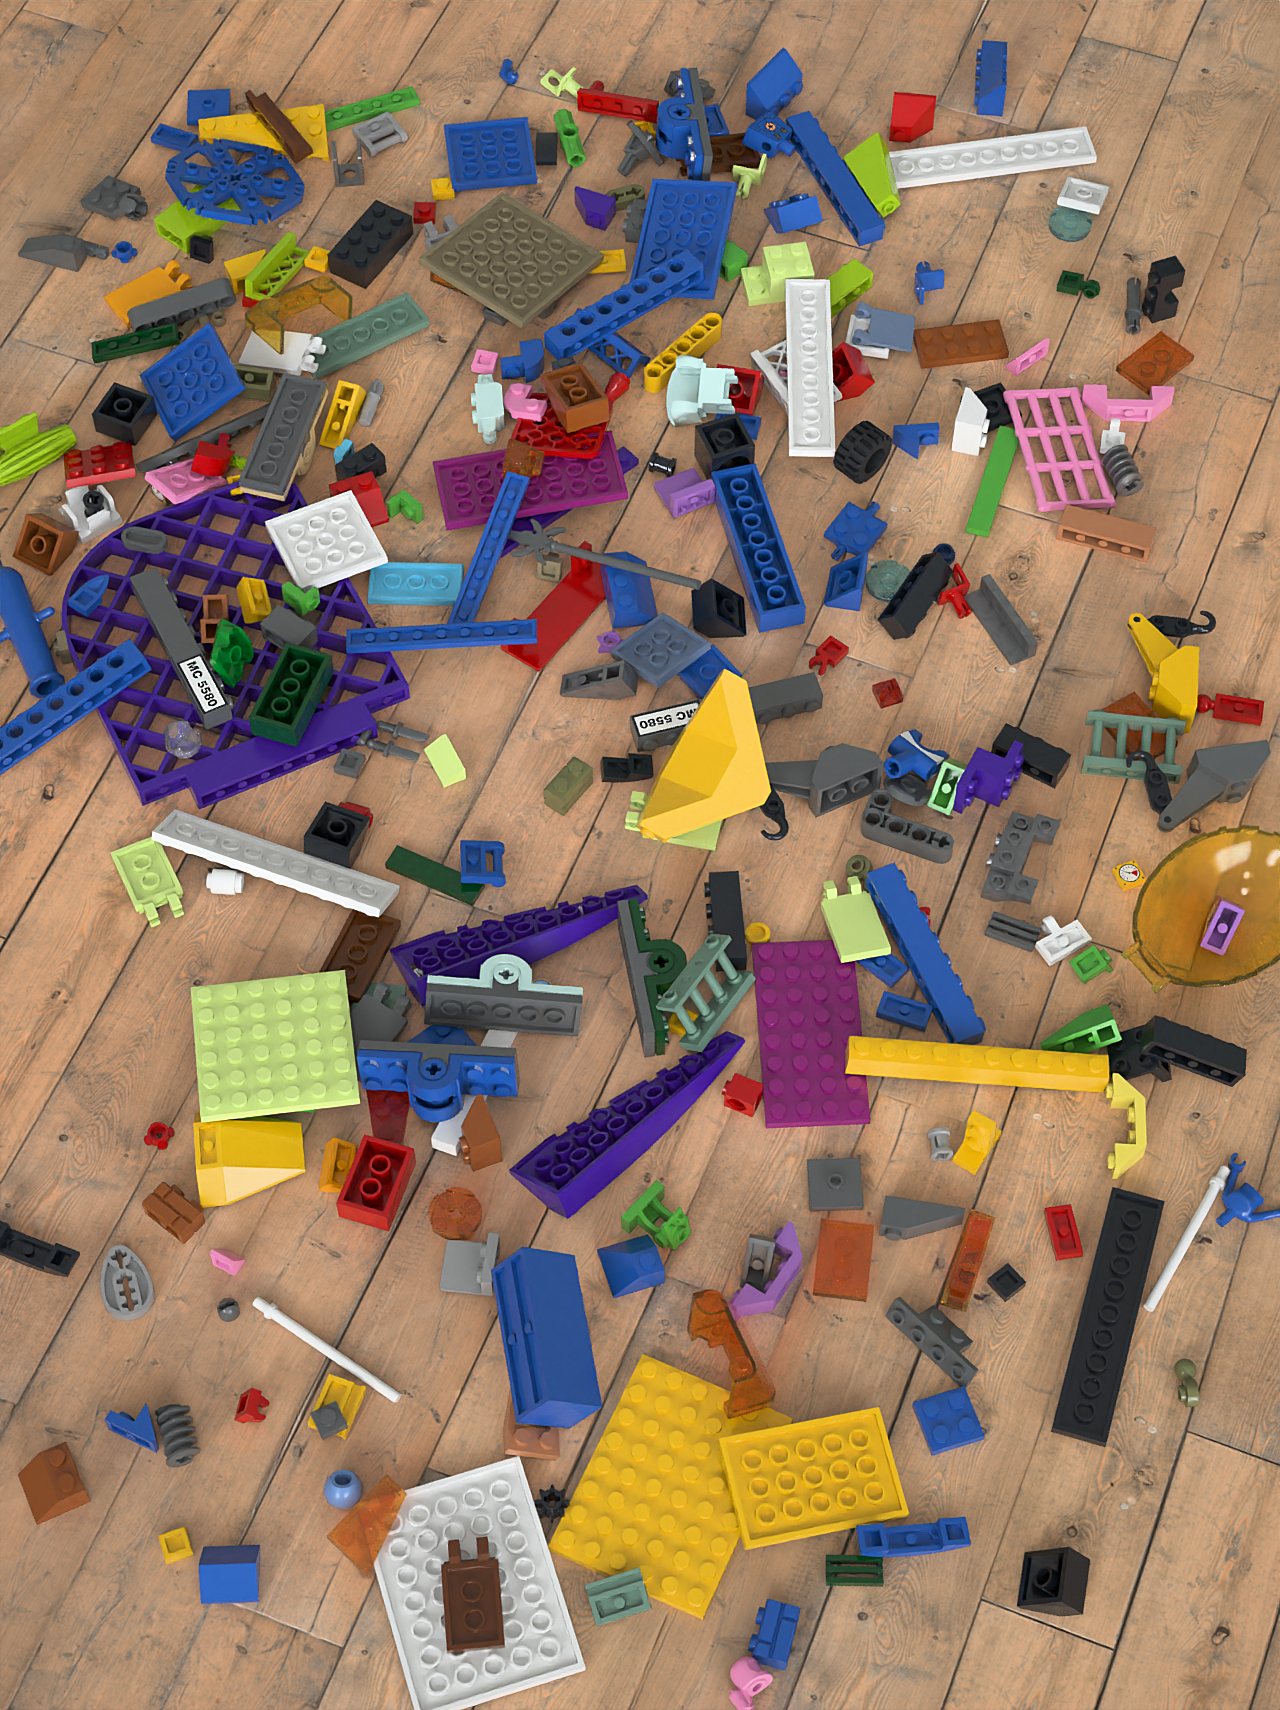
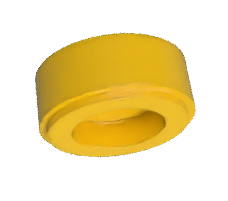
(757, 933)

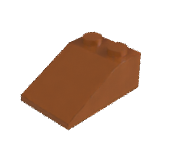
(576, 397)

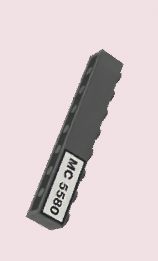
(181, 648)
(768, 700)

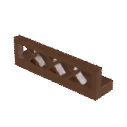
(279, 126)

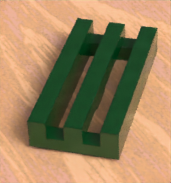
(854, 1581)

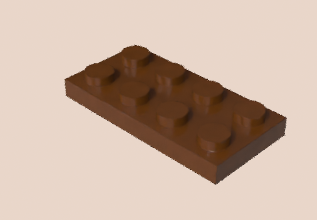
(361, 950)

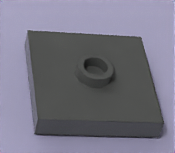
(835, 1184)

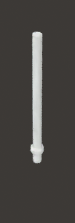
(1216, 1184)
(271, 1311)

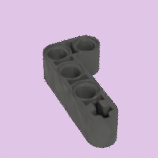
(935, 844)

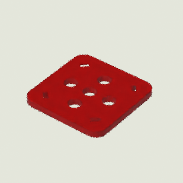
(541, 436)

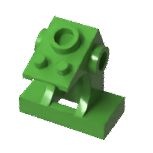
(648, 1210)

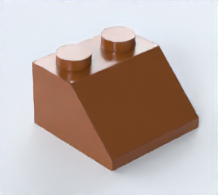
(44, 542)
(480, 1137)
(53, 1484)

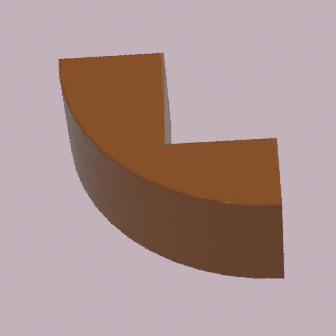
(214, 609)

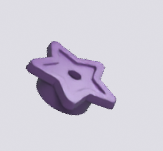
(606, 638)

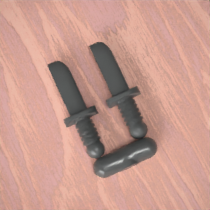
(390, 748)

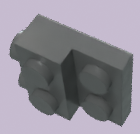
(633, 225)

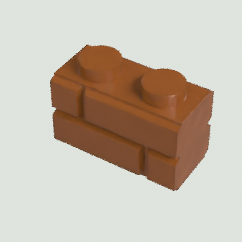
(174, 1211)

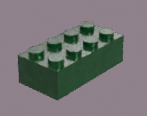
(291, 694)

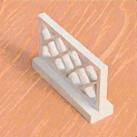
(772, 380)

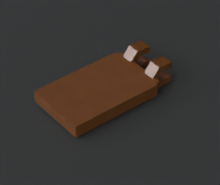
(728, 152)
(472, 1600)

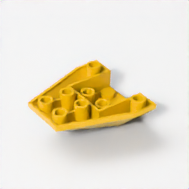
(245, 1156)

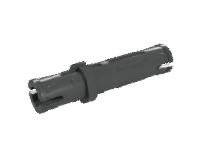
(1133, 312)

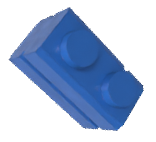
(775, 1634)

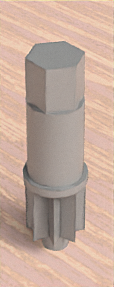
(371, 402)

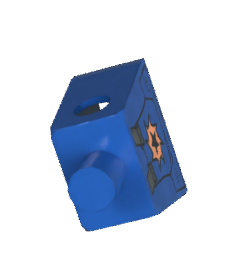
(769, 136)

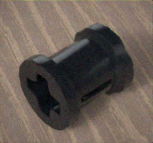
(662, 464)
(96, 503)

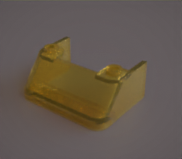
(266, 314)

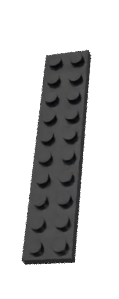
(1108, 1317)

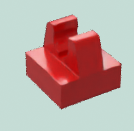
(248, 1405)

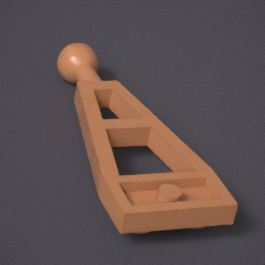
(529, 1440)

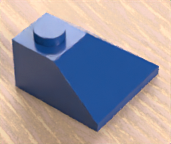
(632, 1265)

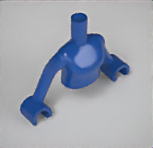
(1242, 1201)

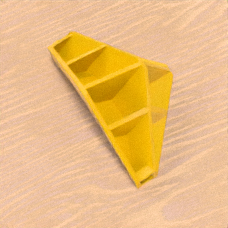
(711, 767)

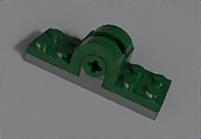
(651, 971)

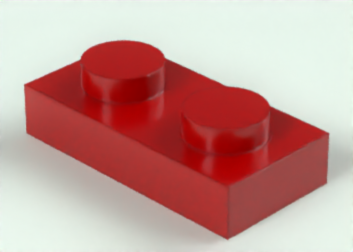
(1063, 1232)

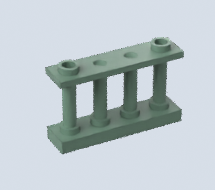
(1116, 767)
(721, 1004)

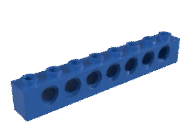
(624, 305)
(76, 700)

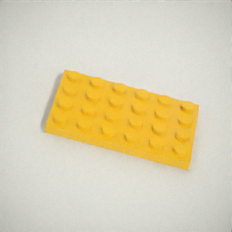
(812, 1478)

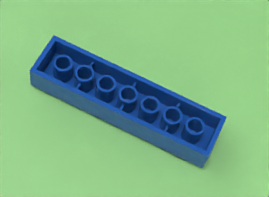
(758, 548)

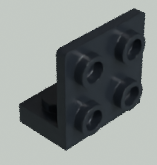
(1130, 1063)

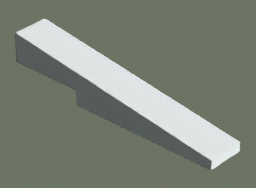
(448, 1132)

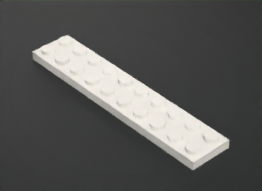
(992, 157)
(809, 368)
(276, 863)

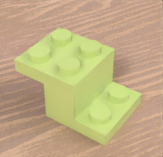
(767, 282)

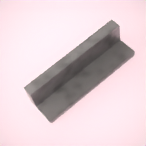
(1002, 621)

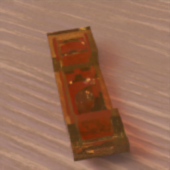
(967, 1260)

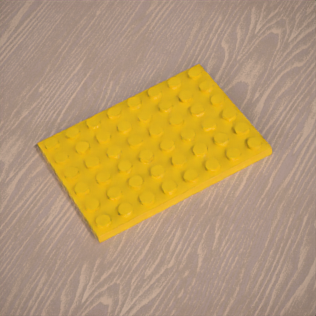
(660, 1488)

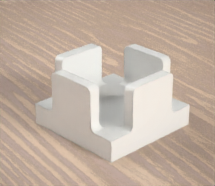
(94, 525)

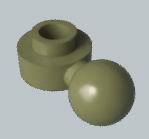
(861, 873)
(1188, 1391)

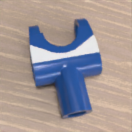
(911, 755)

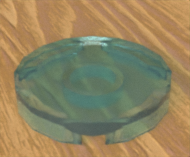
(1070, 224)
(885, 579)

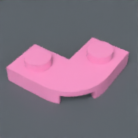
(519, 405)

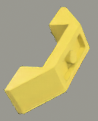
(1125, 1096)

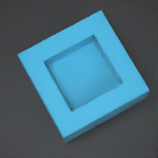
(343, 451)

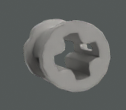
(940, 1144)

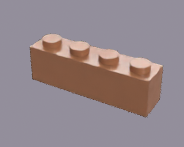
(1106, 533)

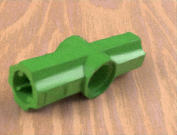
(569, 137)

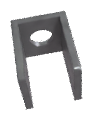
(341, 169)

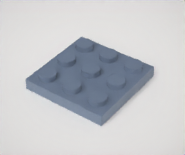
(661, 649)

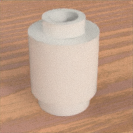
(225, 881)

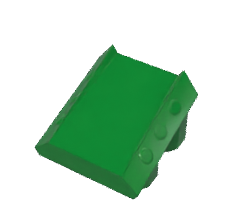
(230, 652)

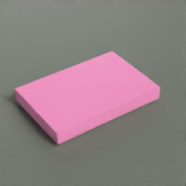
(180, 483)

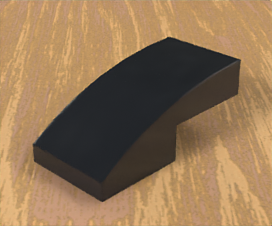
(546, 148)
(628, 769)

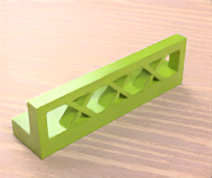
(271, 266)

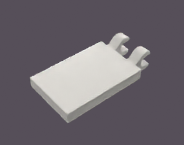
(295, 357)

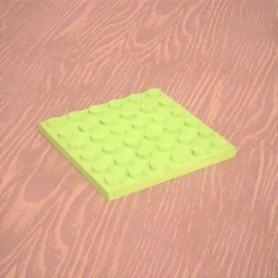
(274, 1046)

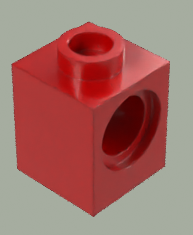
(742, 1094)

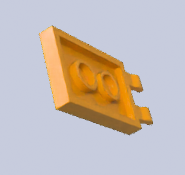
(147, 288)

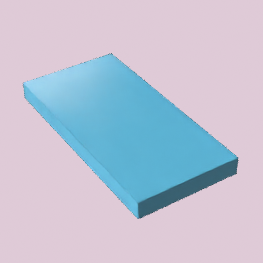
(415, 583)

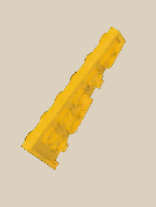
(247, 128)

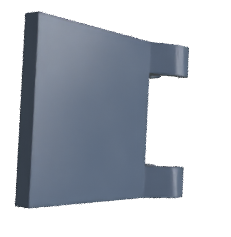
(885, 328)

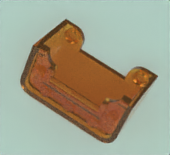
(719, 1324)

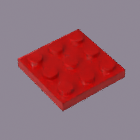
(99, 464)

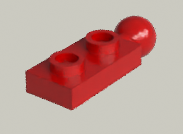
(1232, 708)

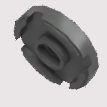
(908, 789)

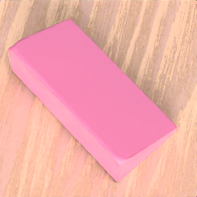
(1028, 357)

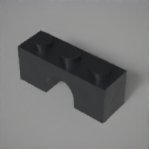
(1159, 299)

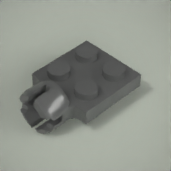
(115, 199)

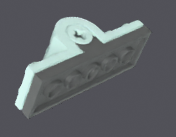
(503, 1000)

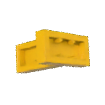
(978, 1142)

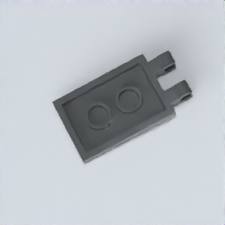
(377, 1022)

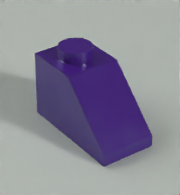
(595, 207)

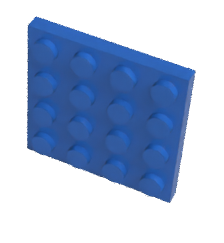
(490, 154)
(192, 381)

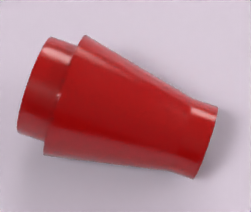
(617, 386)

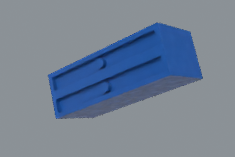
(546, 1338)

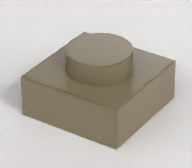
(61, 647)

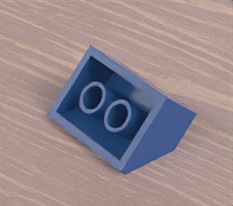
(773, 86)
(628, 593)

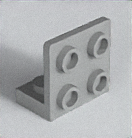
(469, 1266)

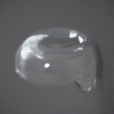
(182, 739)

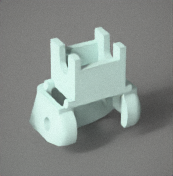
(698, 391)

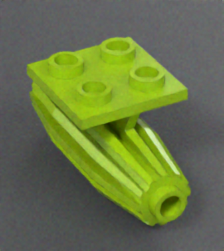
(28, 451)

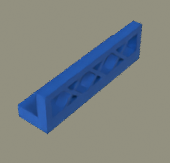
(622, 345)

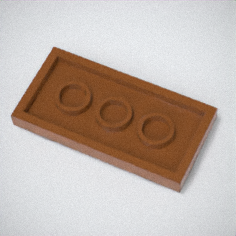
(960, 344)

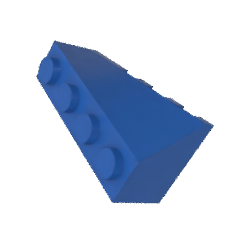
(991, 78)

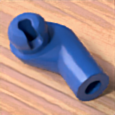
(506, 72)

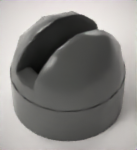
(229, 1313)

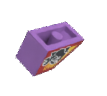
(1221, 925)

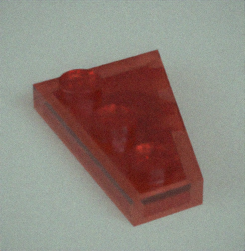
(388, 1114)

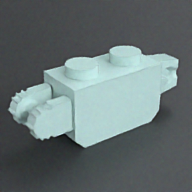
(489, 407)

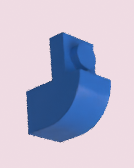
(527, 364)

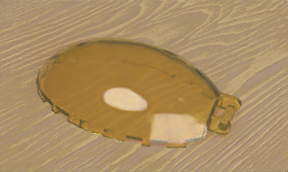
(1179, 895)

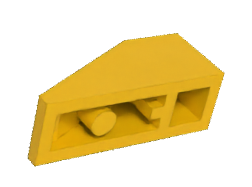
(342, 414)

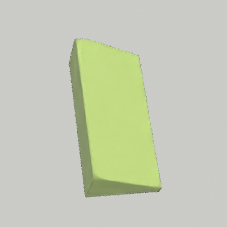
(445, 761)

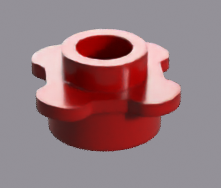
(155, 1129)

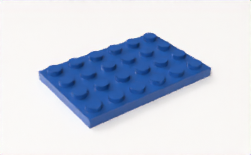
(682, 218)

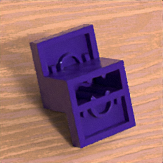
(989, 777)

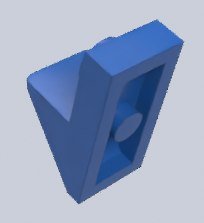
(911, 436)
(139, 1431)

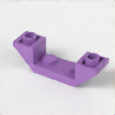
(752, 1301)

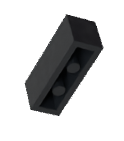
(1041, 759)

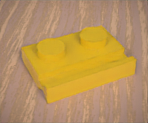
(347, 1396)

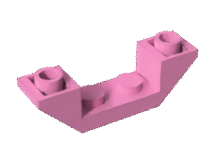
(1096, 399)

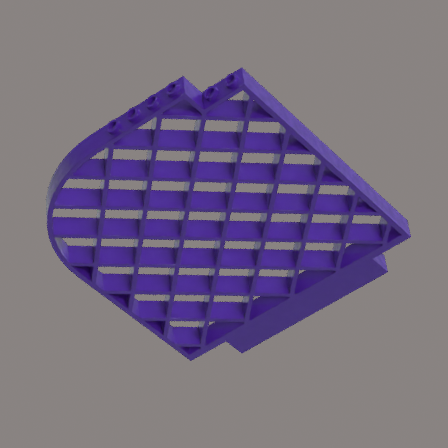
(224, 770)

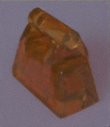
(522, 459)

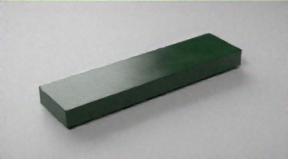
(135, 343)
(433, 875)

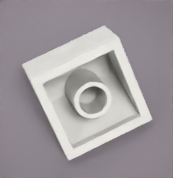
(970, 425)

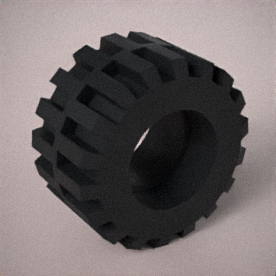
(862, 452)

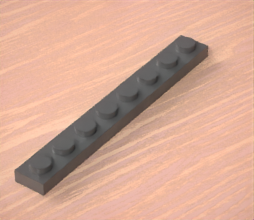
(212, 436)

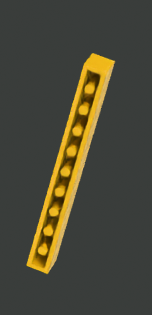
(976, 1064)

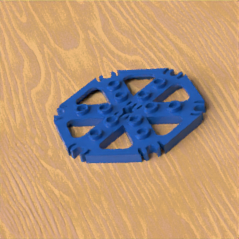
(229, 180)

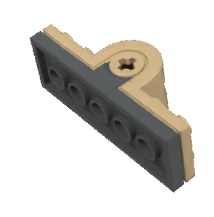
(285, 438)

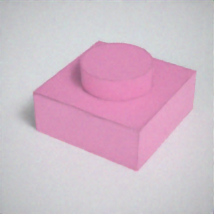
(485, 362)

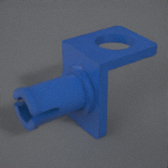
(927, 280)

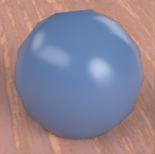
(343, 1489)

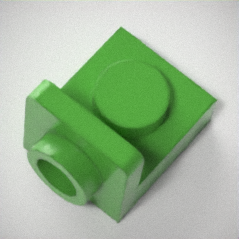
(407, 505)
(298, 599)
(1091, 963)

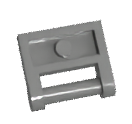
(376, 129)

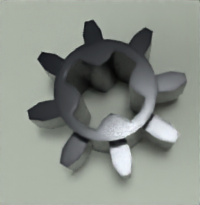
(552, 1495)

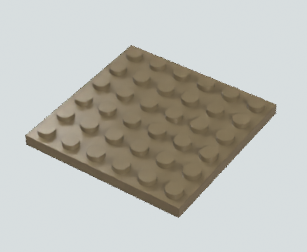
(511, 259)

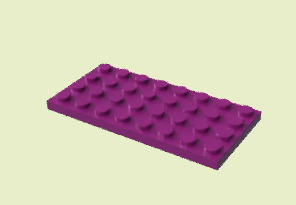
(472, 483)
(804, 1023)

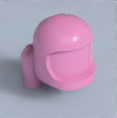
(749, 1681)

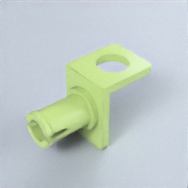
(565, 83)
(749, 176)

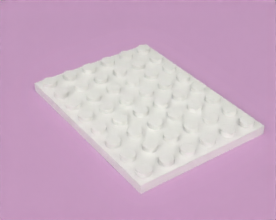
(535, 1617)

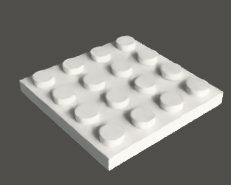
(326, 541)

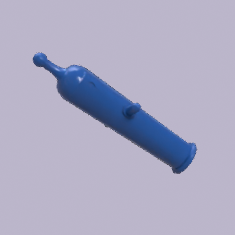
(26, 634)

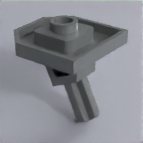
(637, 149)

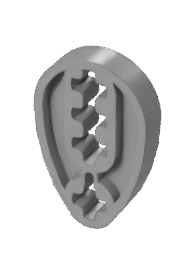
(113, 1290)

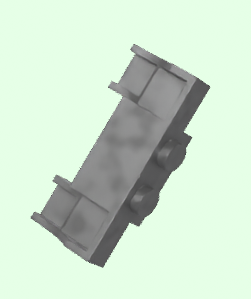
(1013, 848)

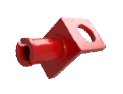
(956, 594)

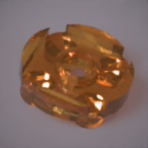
(461, 1227)

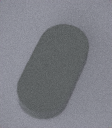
(144, 540)

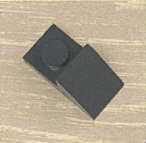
(758, 1261)

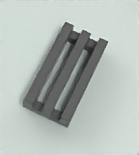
(1014, 928)

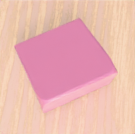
(227, 1260)

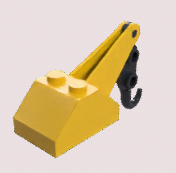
(1172, 669)

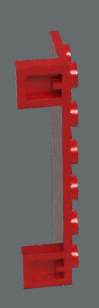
(562, 612)

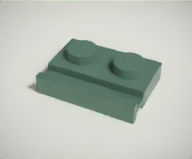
(618, 1597)

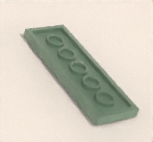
(368, 333)

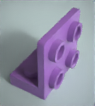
(685, 492)

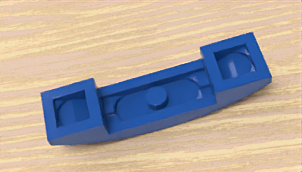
(913, 1540)

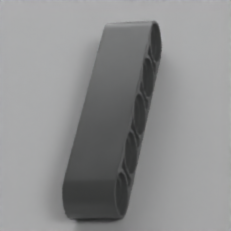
(183, 305)

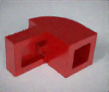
(213, 459)

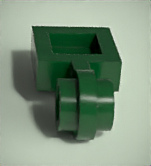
(1074, 282)

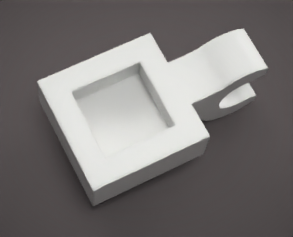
(1112, 436)

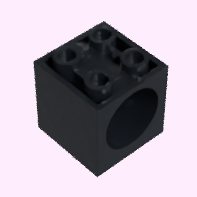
(723, 445)

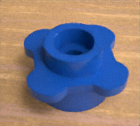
(124, 251)

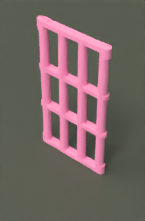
(1052, 465)

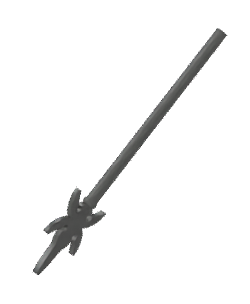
(541, 541)

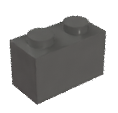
(286, 626)

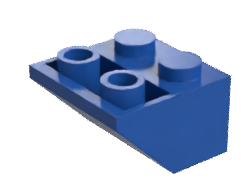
(793, 214)

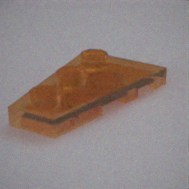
(368, 1524)

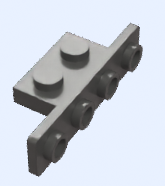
(936, 1338)

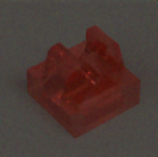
(887, 693)

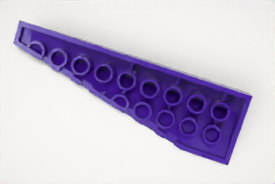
(522, 934)
(590, 1155)

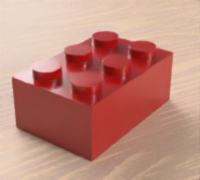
(376, 1182)

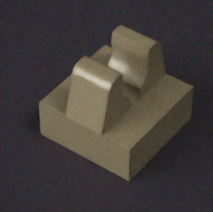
(552, 570)

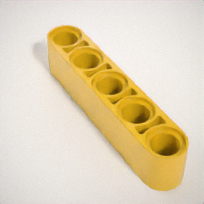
(693, 343)

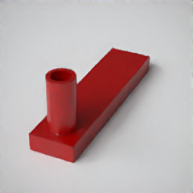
(616, 105)

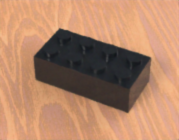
(370, 244)

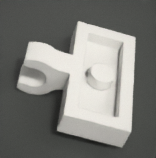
(1061, 941)

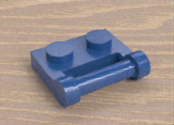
(474, 862)

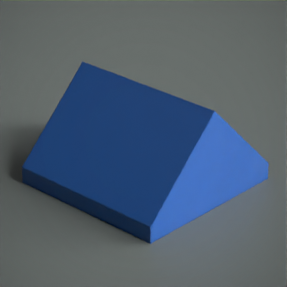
(847, 583)
(229, 1574)

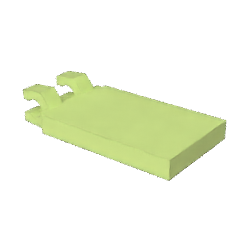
(702, 837)
(148, 878)
(853, 922)

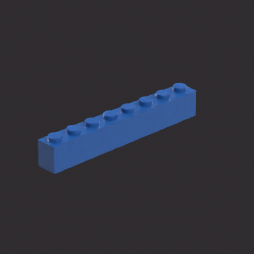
(835, 179)
(924, 956)

